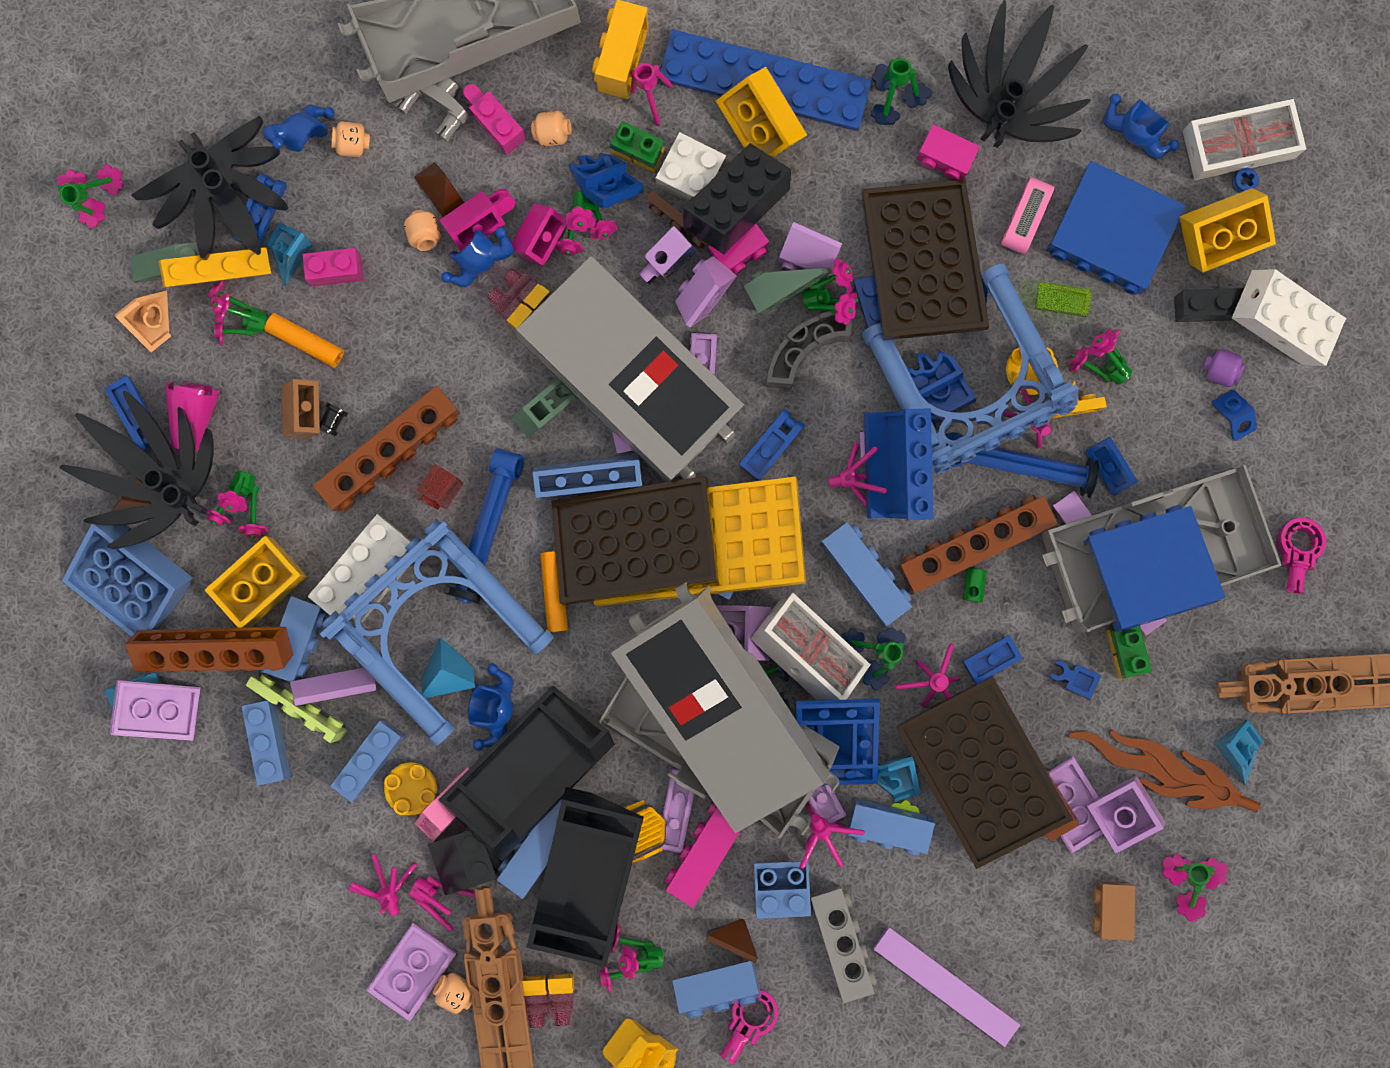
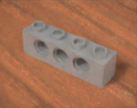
(849, 986)

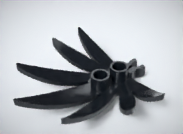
(1004, 104)
(212, 178)
(166, 487)

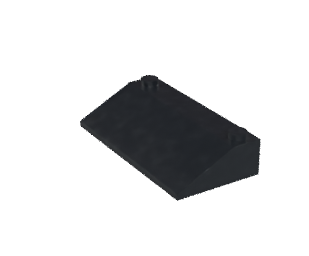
(527, 772)
(585, 878)

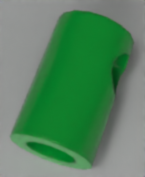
(974, 585)

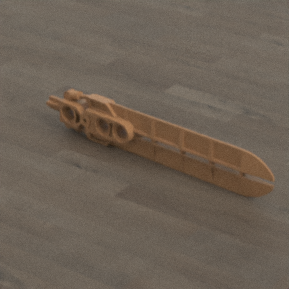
(1292, 680)
(507, 969)

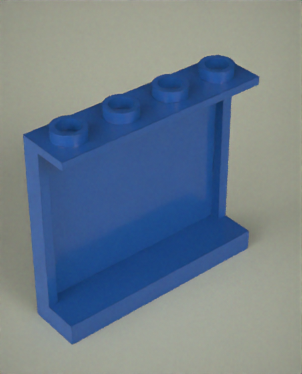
(1116, 229)
(899, 464)
(1155, 567)

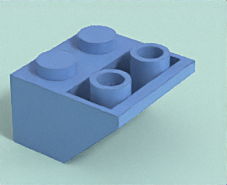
(781, 890)

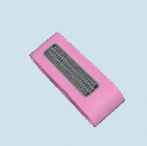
(1027, 215)

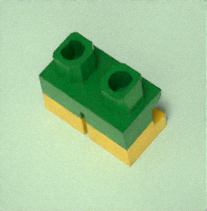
(638, 146)
(1131, 651)

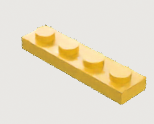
(217, 267)

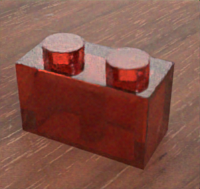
(439, 487)

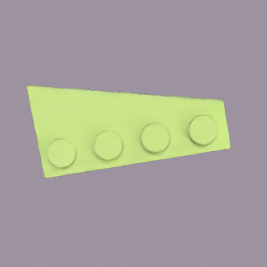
(314, 720)

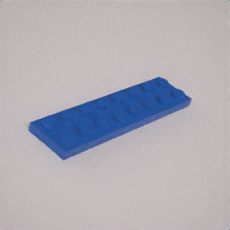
(808, 88)

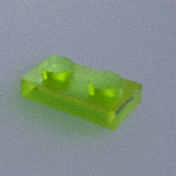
(1063, 299)

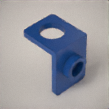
(1236, 411)

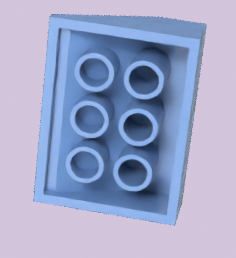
(128, 584)

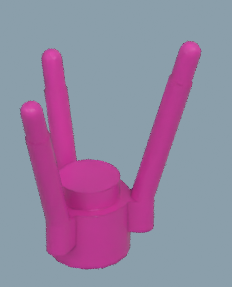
(646, 78)
(424, 894)

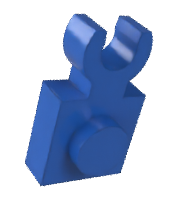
(1080, 680)

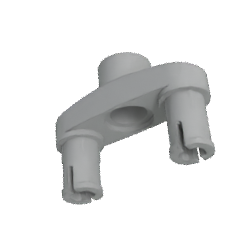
(441, 95)

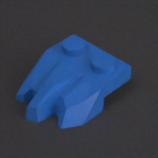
(605, 180)
(942, 383)

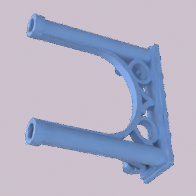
(1061, 395)
(381, 665)

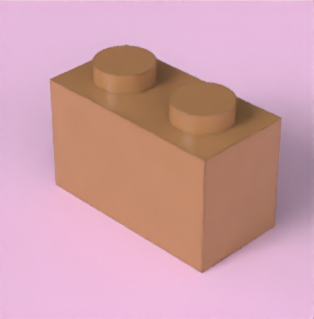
(300, 408)
(1114, 910)

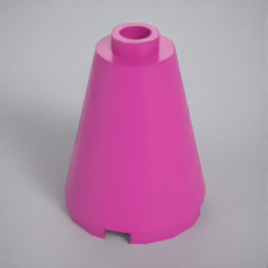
(198, 404)

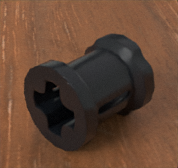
(332, 419)

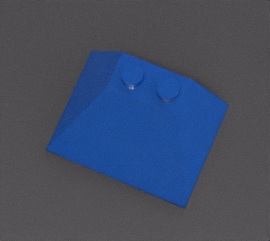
(853, 728)

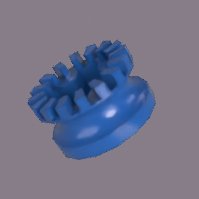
(1245, 173)

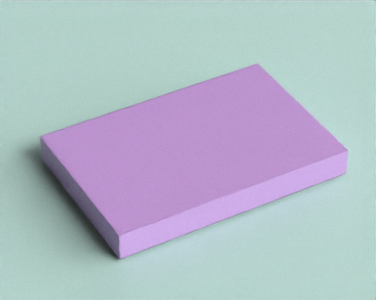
(154, 710)
(1078, 794)
(411, 971)

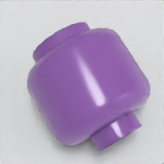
(1224, 367)

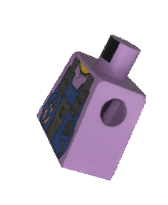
(676, 249)

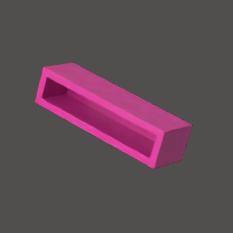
(702, 858)

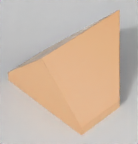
(147, 319)

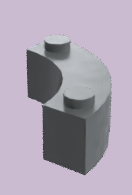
(800, 343)

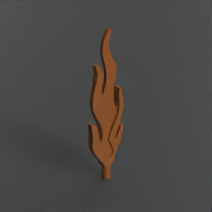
(1172, 773)

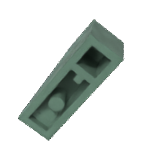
(146, 265)
(772, 289)
(543, 407)

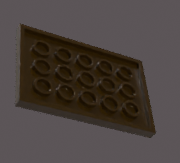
(924, 259)
(634, 541)
(984, 772)

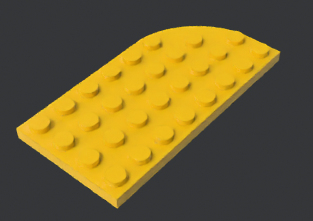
(754, 540)

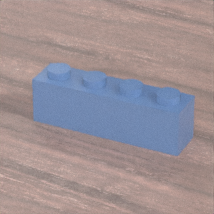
(587, 476)
(866, 574)
(530, 856)

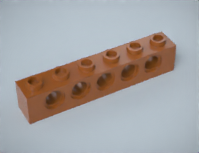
(331, 484)
(1039, 517)
(210, 649)

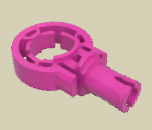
(1291, 554)
(738, 1039)

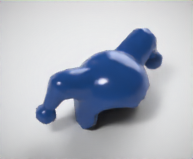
(1140, 127)
(298, 128)
(478, 257)
(491, 707)

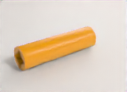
(304, 340)
(555, 612)

